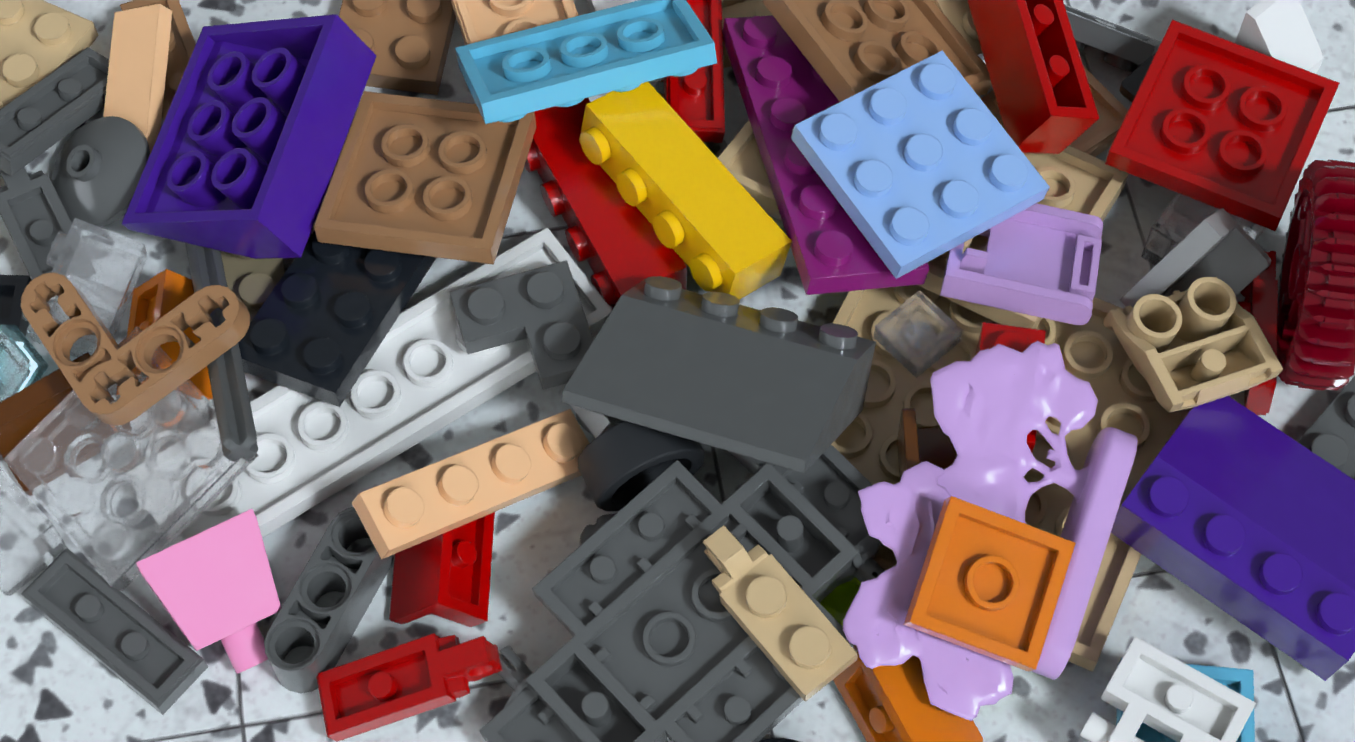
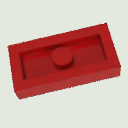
(445, 576)

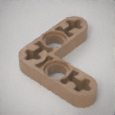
(113, 363)

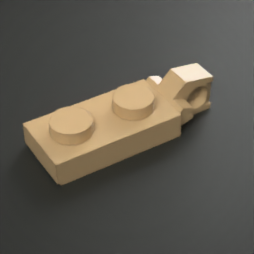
(778, 615)

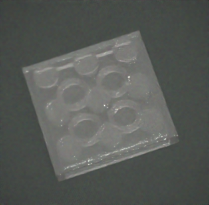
(130, 484)

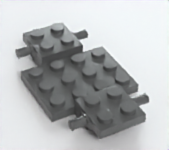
(649, 627)

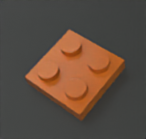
(989, 584)

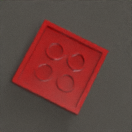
(1222, 124)

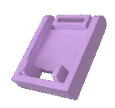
(1032, 265)

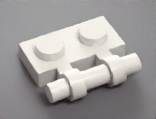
(1168, 698)

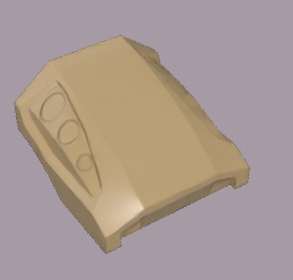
(1194, 344)

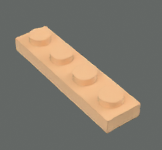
(471, 484)

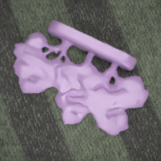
(987, 414)

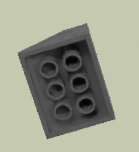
(724, 373)

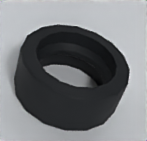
(631, 458)

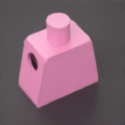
(218, 588)

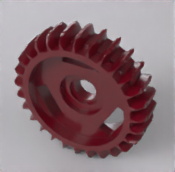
(1319, 280)

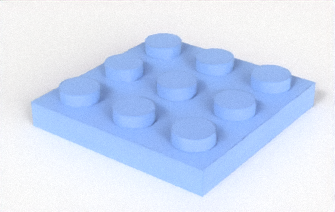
(919, 163)

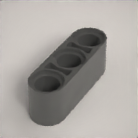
(332, 627)

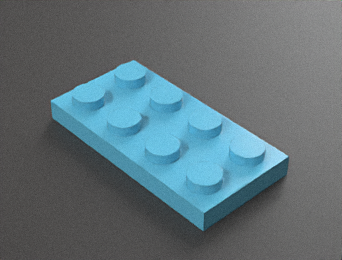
(584, 57)

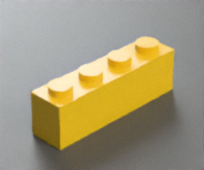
(683, 191)

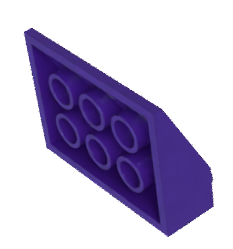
(253, 136)
(1253, 530)

